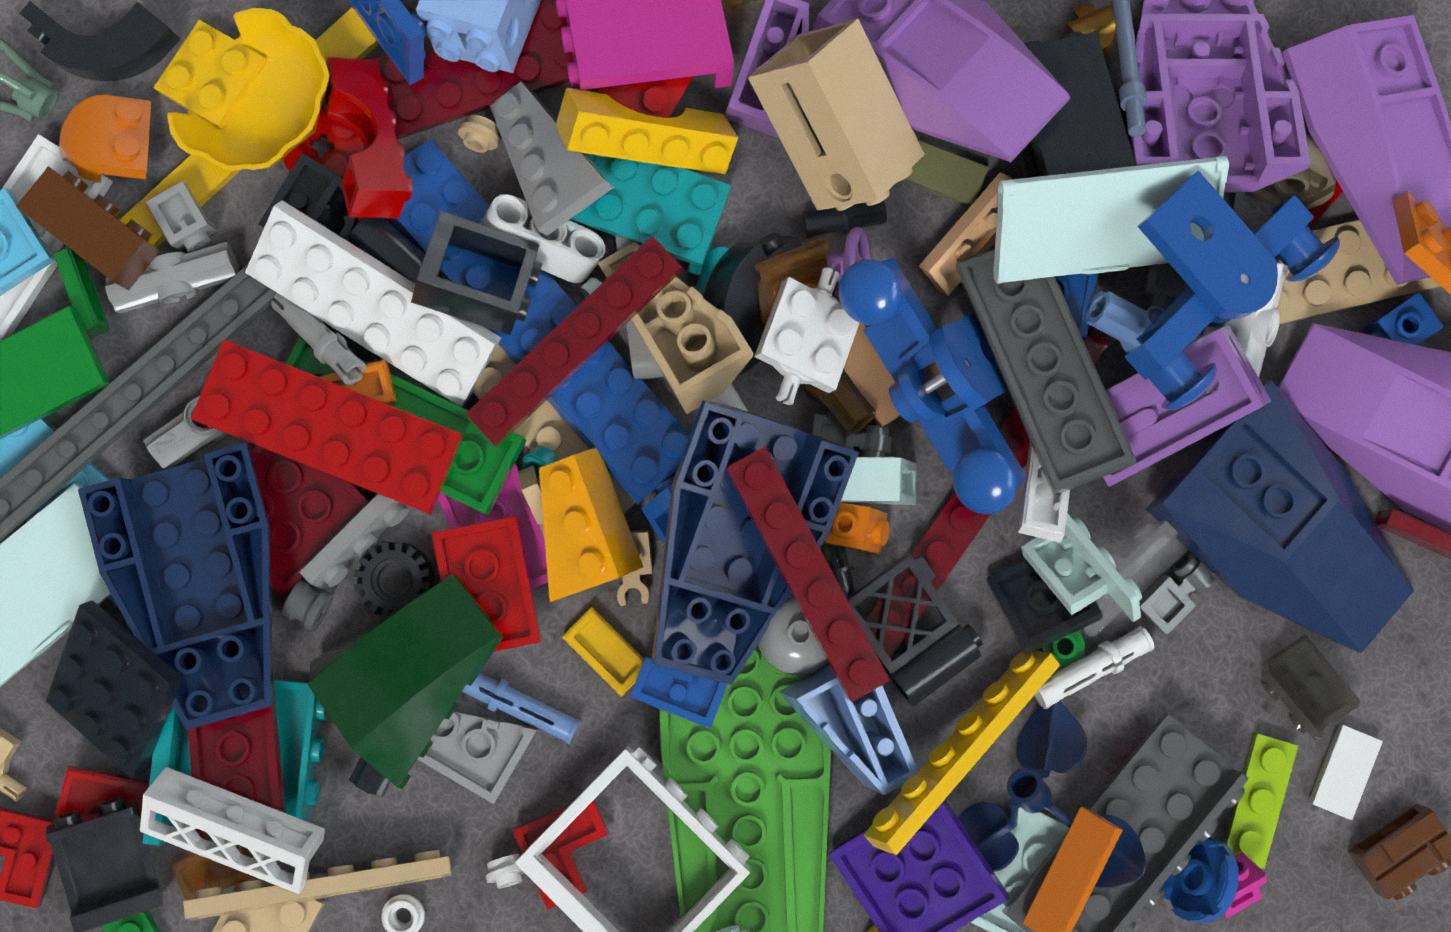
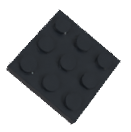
(113, 689)

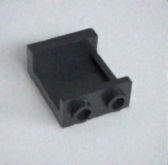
(104, 864)

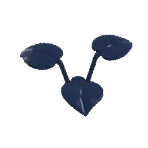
(1047, 743)

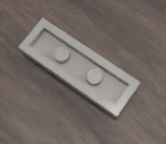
(353, 541)

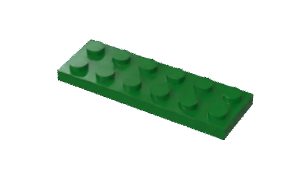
(478, 466)

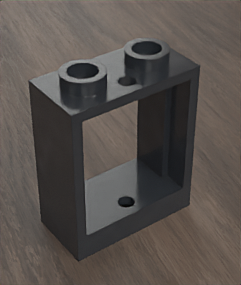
(467, 302)

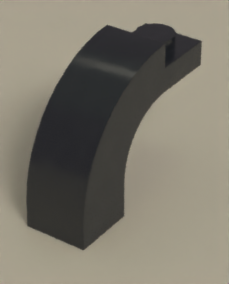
(118, 54)
(735, 287)

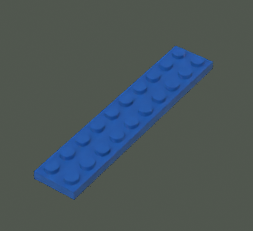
(601, 399)

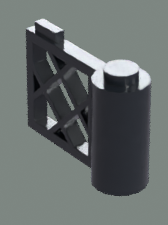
(389, 247)
(933, 656)

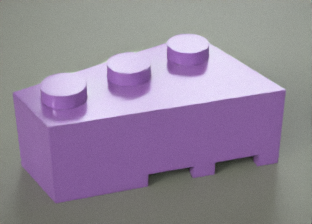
(775, 27)

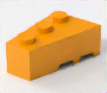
(583, 526)

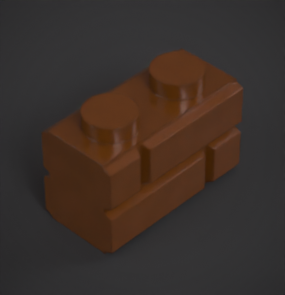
(1404, 852)

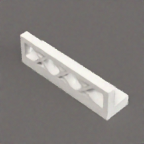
(229, 822)

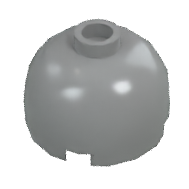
(790, 642)

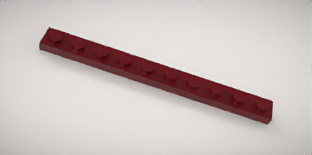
(955, 528)

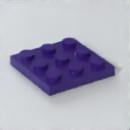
(929, 885)

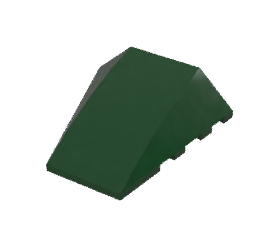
(403, 676)

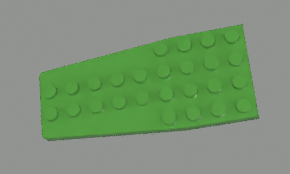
(767, 790)

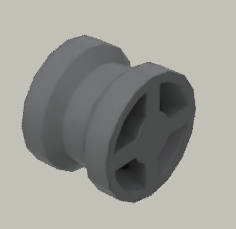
(307, 605)

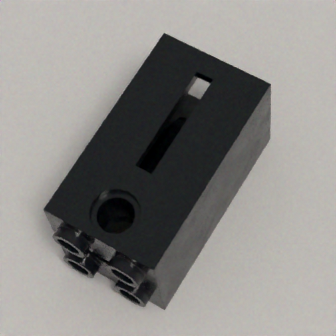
(1089, 127)

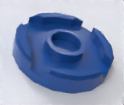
(1206, 883)

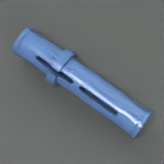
(519, 705)

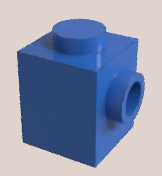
(1406, 321)

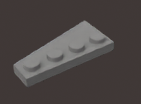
(551, 177)

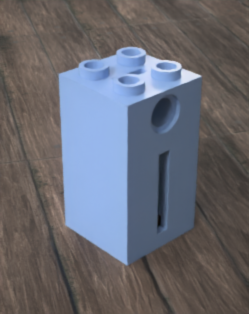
(478, 30)

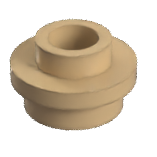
(479, 134)

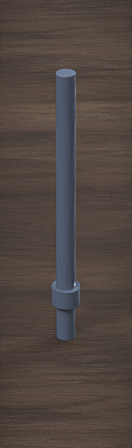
(1132, 91)

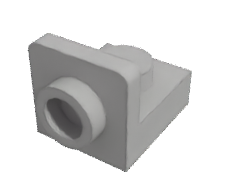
(181, 218)

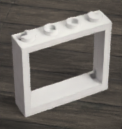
(700, 822)

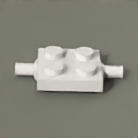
(807, 336)

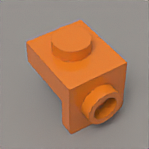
(859, 528)

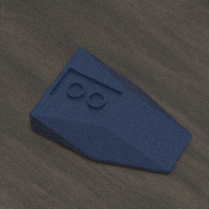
(1286, 527)

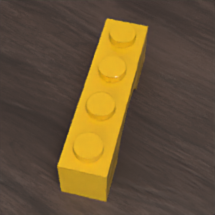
(604, 127)

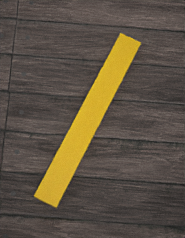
(344, 39)

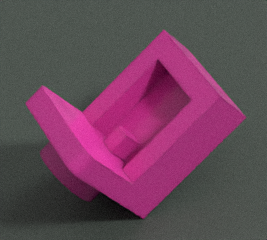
(1249, 880)

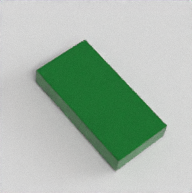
(81, 291)

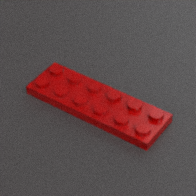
(327, 427)

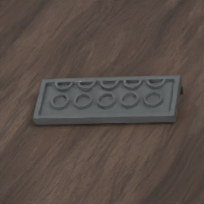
(1171, 799)

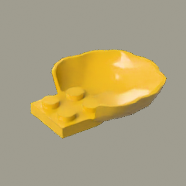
(245, 95)

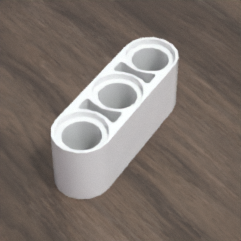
(567, 252)

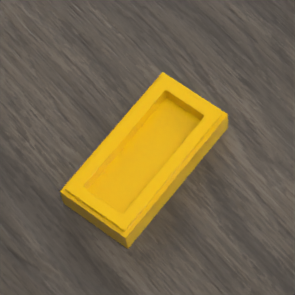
(605, 651)

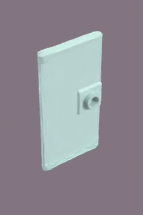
(1088, 218)
(44, 579)

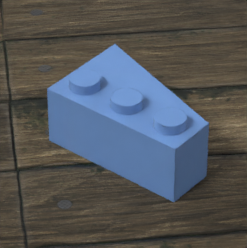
(858, 732)

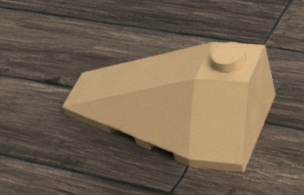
(688, 339)

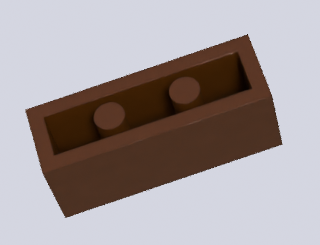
(89, 226)

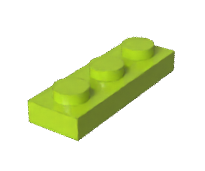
(1258, 811)

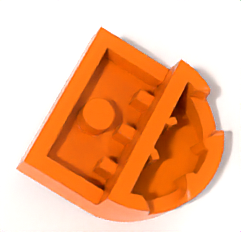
(107, 137)

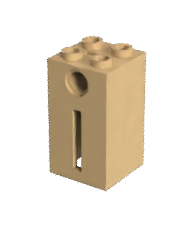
(837, 116)

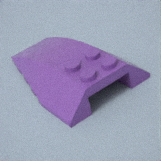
(1218, 92)

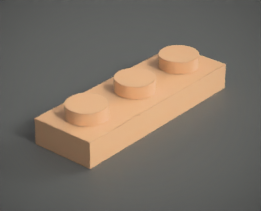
(967, 238)

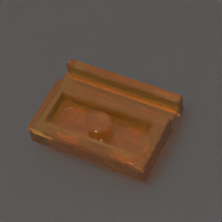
(800, 264)

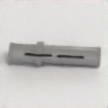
(326, 344)

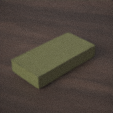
(947, 175)

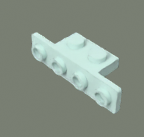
(1081, 571)

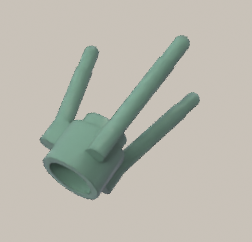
(33, 96)

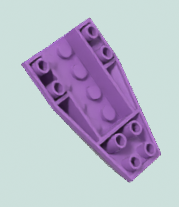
(957, 70)
(1378, 124)
(1381, 411)

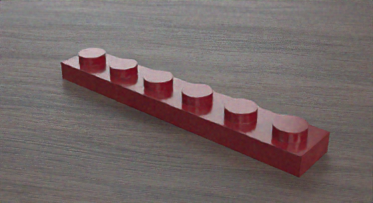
(574, 341)
(807, 574)

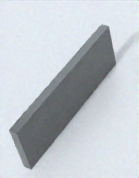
(1047, 375)

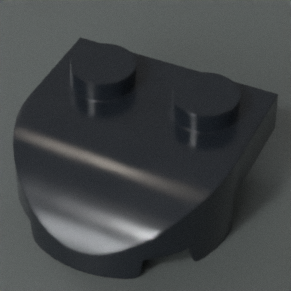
(316, 194)

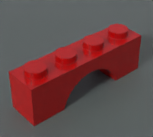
(376, 177)

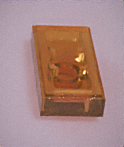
(203, 873)

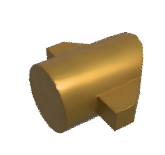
(1095, 19)

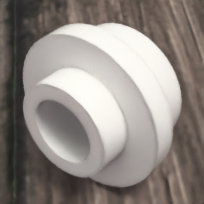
(504, 871)
(406, 901)

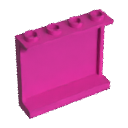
(644, 41)

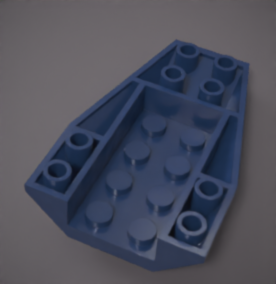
(716, 569)
(193, 576)

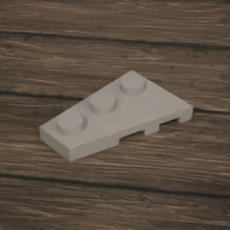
(478, 752)

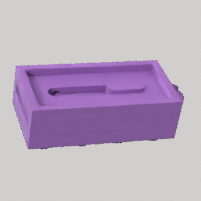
(1161, 432)

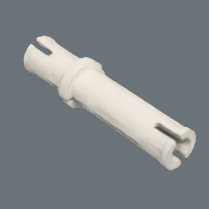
(1107, 659)

